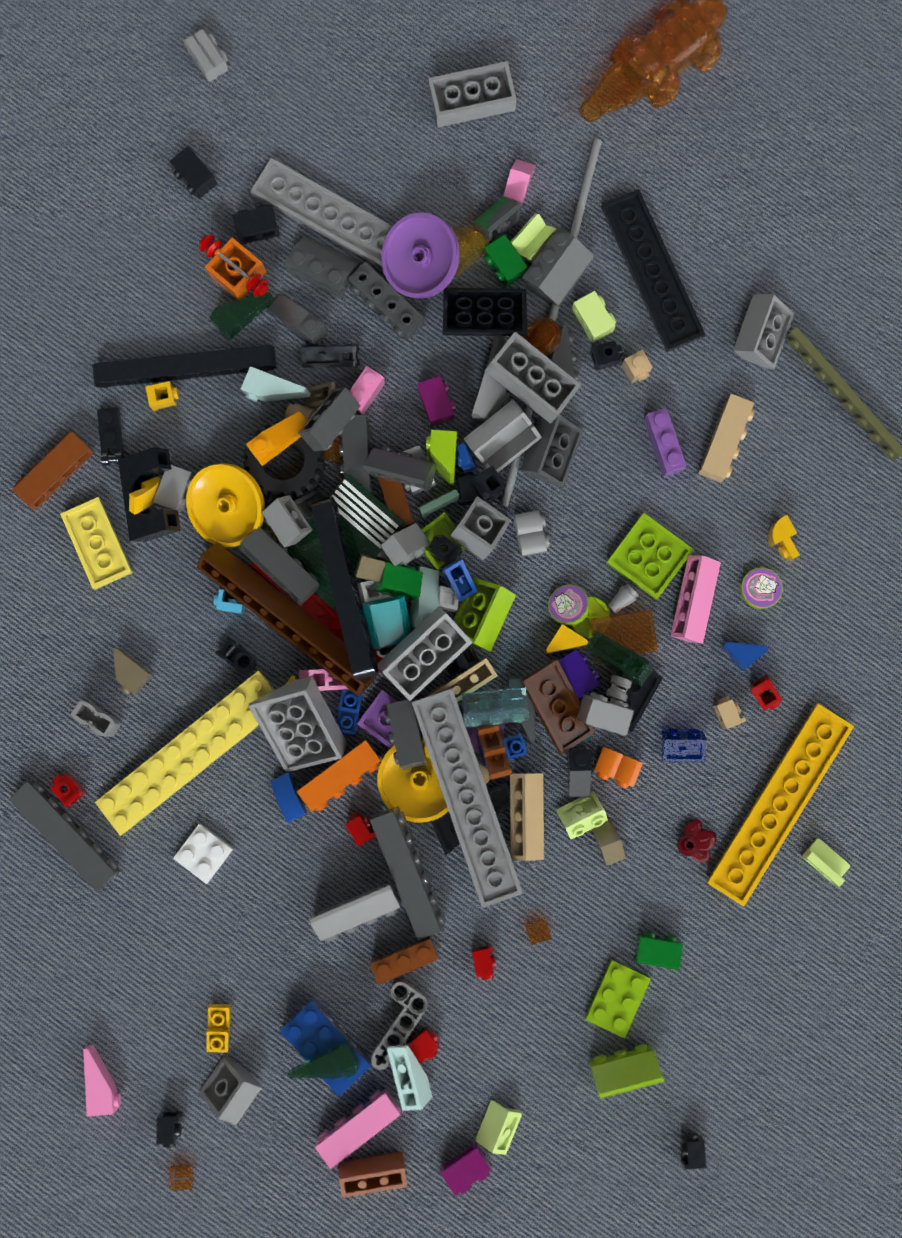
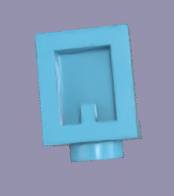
(231, 606)

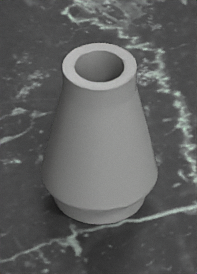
(623, 598)

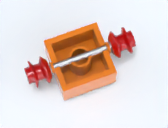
(234, 267)

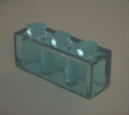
(495, 707)

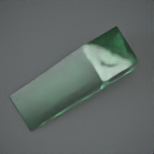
(238, 314)
(620, 658)
(332, 1063)

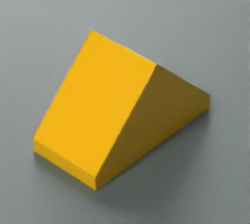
(565, 640)

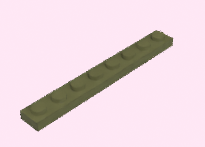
(845, 394)

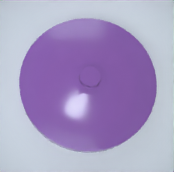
(420, 255)

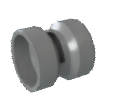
(618, 693)

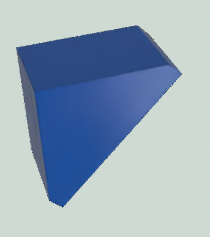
(459, 579)
(743, 654)

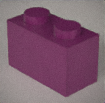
(435, 400)
(466, 1169)

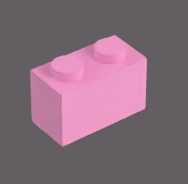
(367, 388)

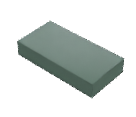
(439, 503)

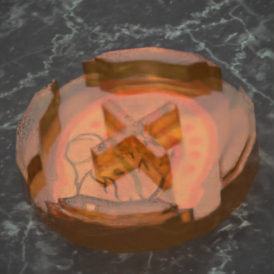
(544, 335)

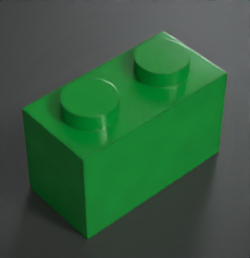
(505, 261)
(400, 581)
(658, 951)

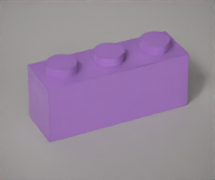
(664, 442)

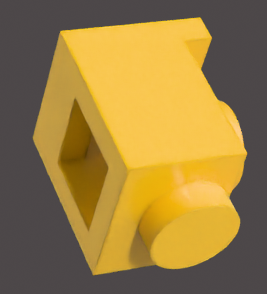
(155, 394)

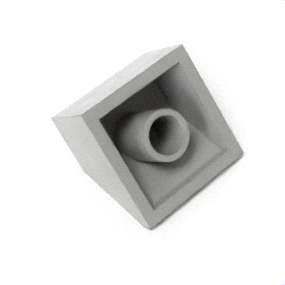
(229, 1091)

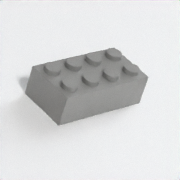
(472, 94)
(533, 377)
(424, 653)

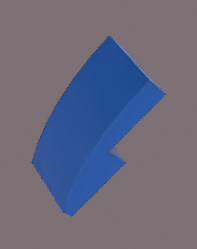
(465, 458)
(349, 712)
(514, 747)
(288, 798)

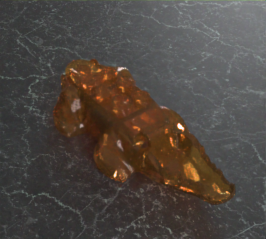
(680, 39)

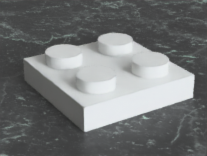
(203, 853)

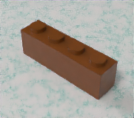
(52, 470)

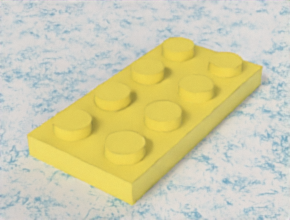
(96, 543)

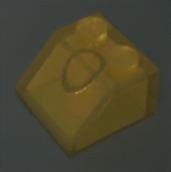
(470, 245)

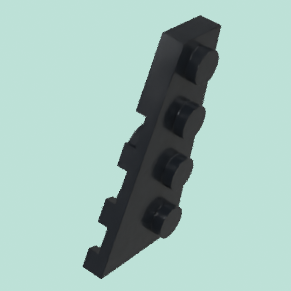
(444, 826)

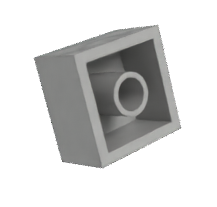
(480, 528)
(605, 714)

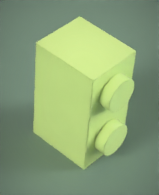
(594, 316)

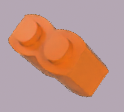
(618, 767)

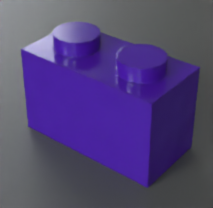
(578, 673)

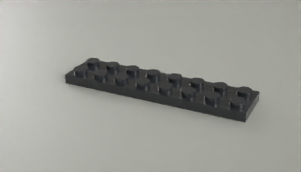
(653, 270)

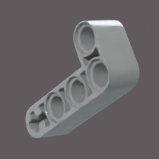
(396, 1026)

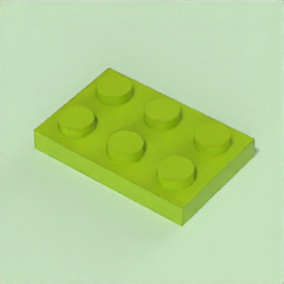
(617, 998)

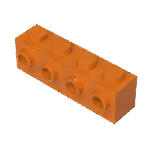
(338, 776)

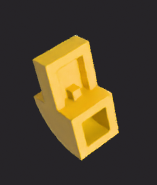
(780, 534)

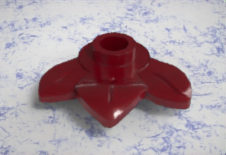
(699, 841)

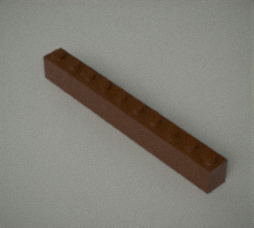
(281, 614)

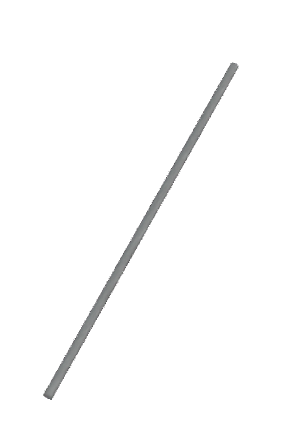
(554, 309)

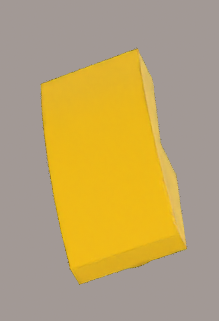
(144, 497)
(218, 1028)

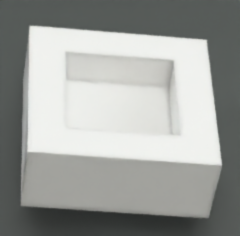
(447, 599)

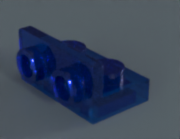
(683, 746)

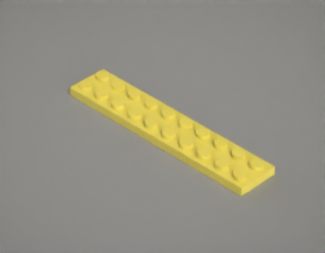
(184, 756)

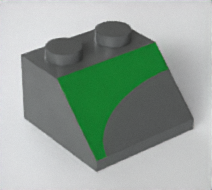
(498, 219)

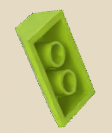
(442, 450)
(484, 613)
(625, 1071)

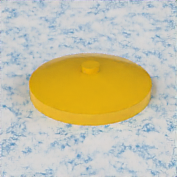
(225, 504)
(412, 790)

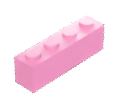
(695, 599)
(357, 1128)

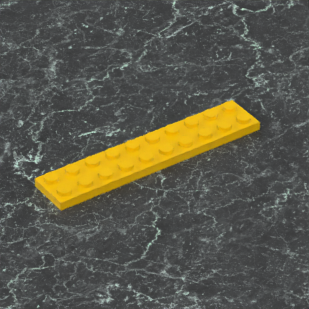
(780, 804)

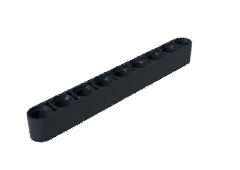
(183, 366)
(344, 588)

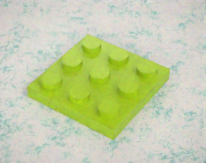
(650, 556)

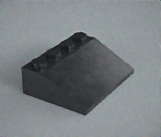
(484, 312)

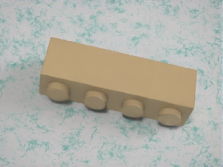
(726, 438)
(468, 680)
(526, 816)

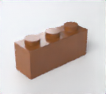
(404, 960)
(372, 1174)

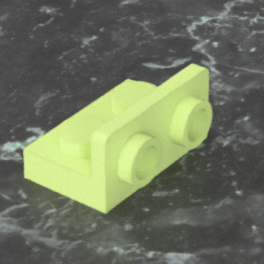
(582, 815)

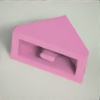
(519, 180)

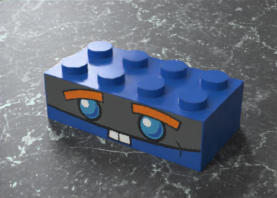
(316, 1031)

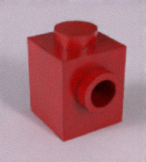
(424, 1044)

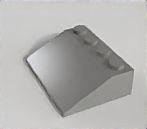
(299, 725)

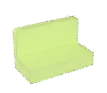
(532, 238)
(826, 862)
(498, 1128)

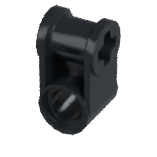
(234, 653)

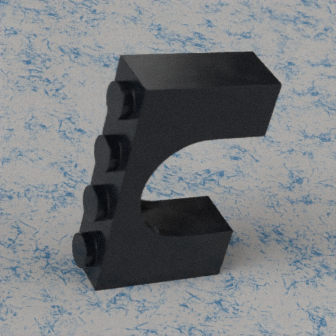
(134, 471)

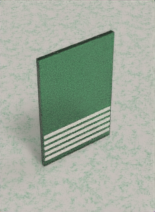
(365, 525)

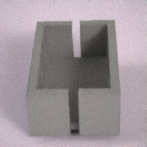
(503, 437)

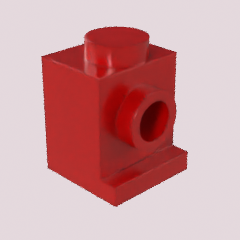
(766, 701)
(74, 792)
(359, 828)
(484, 962)

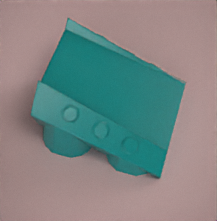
(387, 621)

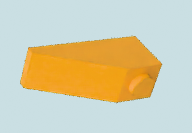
(276, 438)

